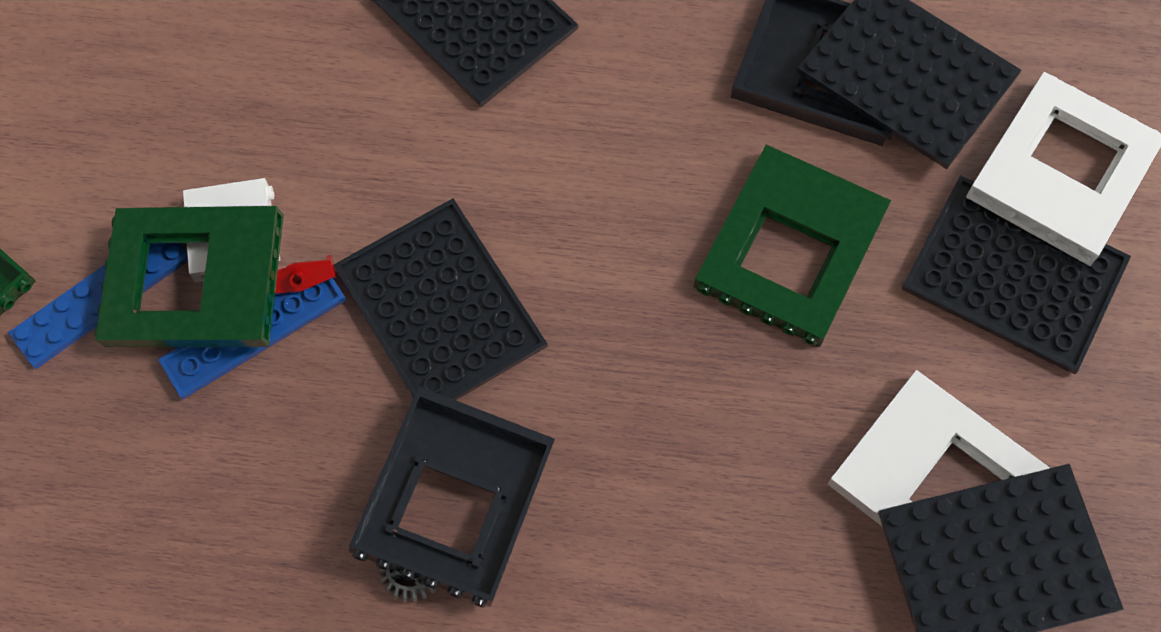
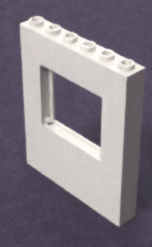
(1048, 200)
(912, 439)

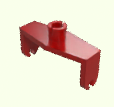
(304, 275)

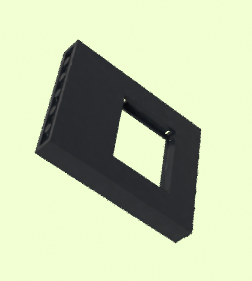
(769, 68)
(470, 449)

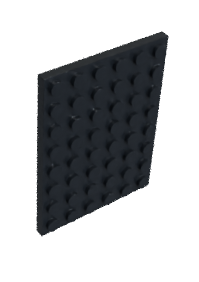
(482, 41)
(910, 74)
(1014, 281)
(440, 304)
(1001, 556)

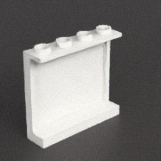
(243, 193)

